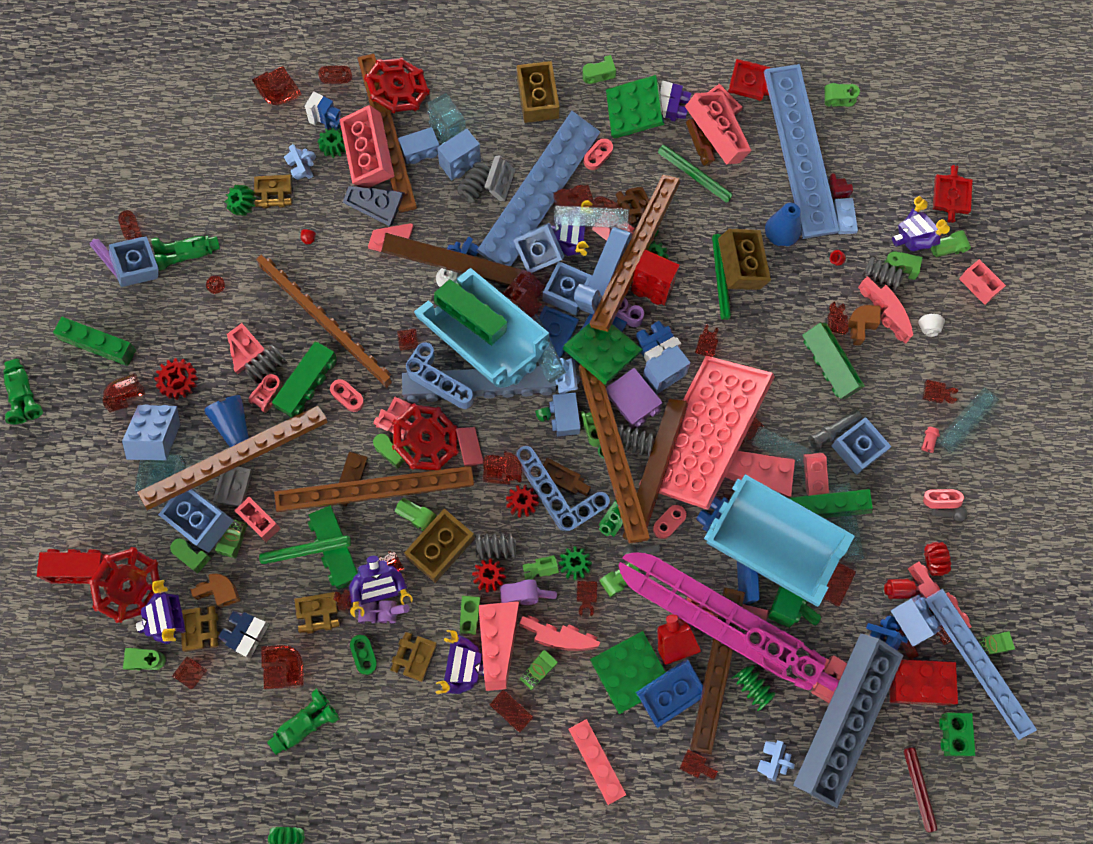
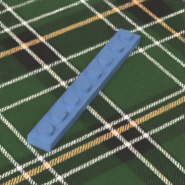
(980, 664)

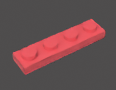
(597, 762)

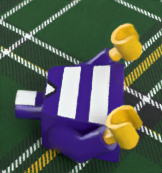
(919, 230)
(572, 237)
(374, 583)
(161, 615)
(462, 665)

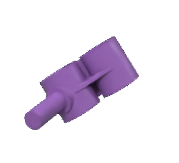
(627, 311)
(525, 591)
(381, 612)

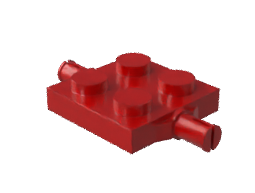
(952, 194)

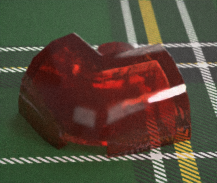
(276, 87)
(121, 390)
(502, 469)
(282, 667)

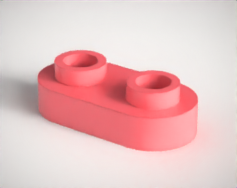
(597, 154)
(347, 396)
(943, 498)
(669, 521)

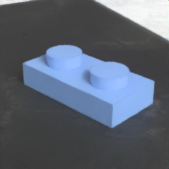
(846, 216)

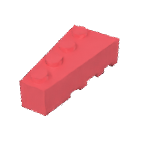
(719, 125)
(768, 470)
(498, 633)

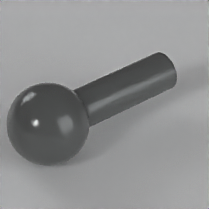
(957, 513)
(647, 549)

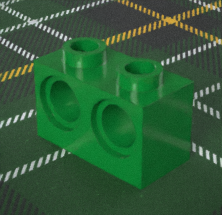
(963, 734)

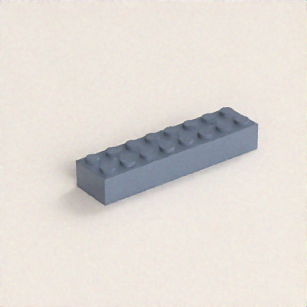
(848, 720)

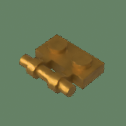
(273, 185)
(316, 606)
(194, 637)
(419, 658)

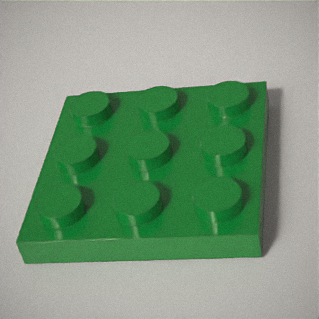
(634, 106)
(602, 352)
(627, 670)

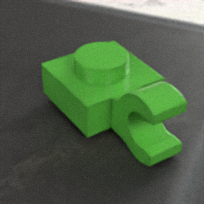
(543, 566)

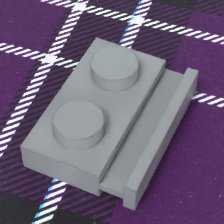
(500, 178)
(233, 487)

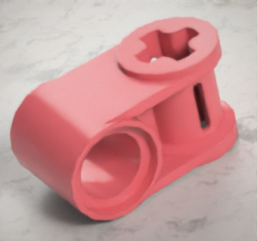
(265, 393)

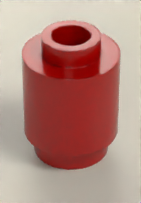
(900, 589)

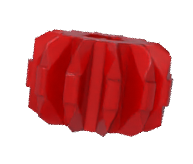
(523, 493)
(937, 559)
(485, 581)

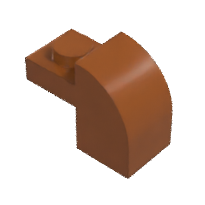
(863, 318)
(222, 588)

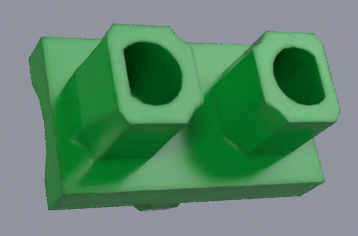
(611, 521)

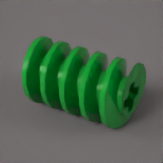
(754, 686)

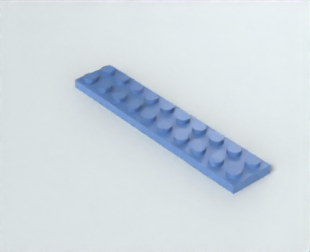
(801, 151)
(536, 192)

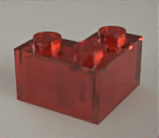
(524, 291)

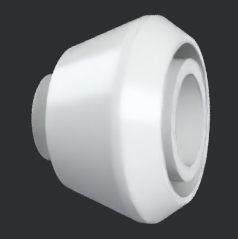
(444, 275)
(931, 324)

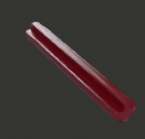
(920, 789)

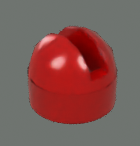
(307, 236)
(836, 259)

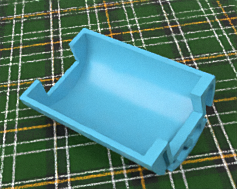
(510, 355)
(779, 539)

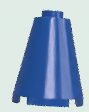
(784, 226)
(229, 419)

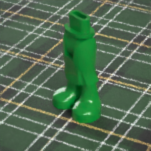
(185, 249)
(19, 391)
(302, 724)

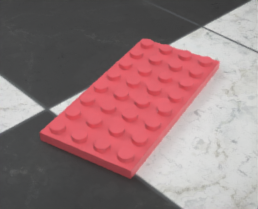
(714, 426)

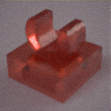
(407, 339)
(392, 560)

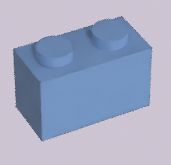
(419, 146)
(565, 414)

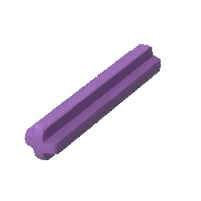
(103, 253)

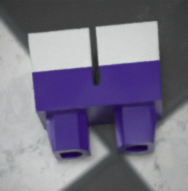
(671, 96)

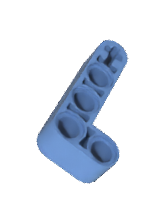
(441, 380)

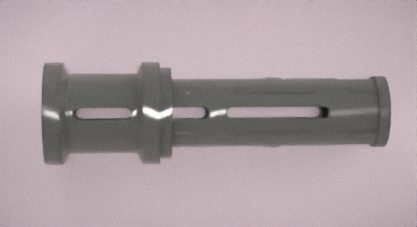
(828, 434)

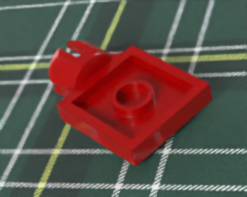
(748, 80)

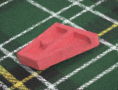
(378, 235)
(243, 347)

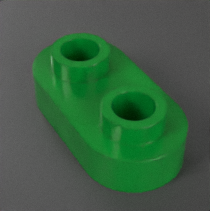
(362, 655)

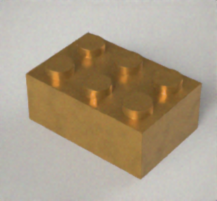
(538, 92)
(744, 259)
(439, 545)

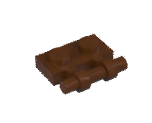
(638, 201)

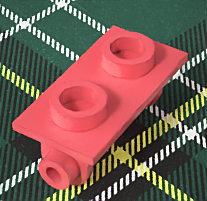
(385, 422)

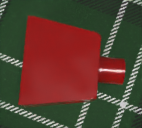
(676, 640)

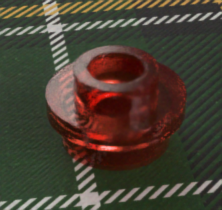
(215, 289)

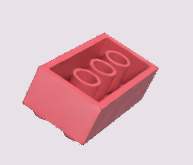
(366, 147)

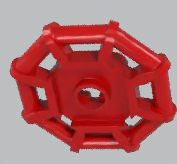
(393, 92)
(414, 436)
(115, 580)

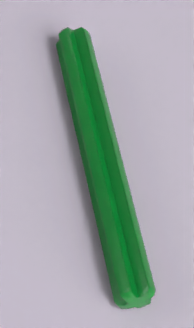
(695, 173)
(721, 280)
(305, 549)

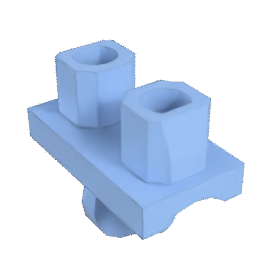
(303, 159)
(568, 380)
(777, 751)

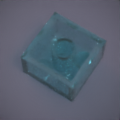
(445, 118)
(156, 470)

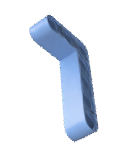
(590, 296)
(547, 499)

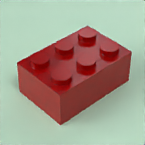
(654, 277)
(69, 566)
(925, 683)

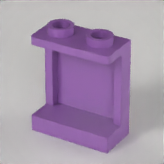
(634, 398)

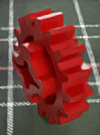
(179, 385)

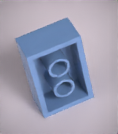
(151, 432)
(196, 519)

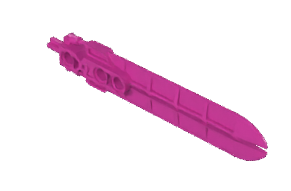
(722, 631)

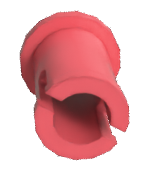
(930, 439)

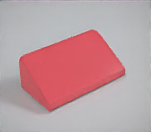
(469, 446)

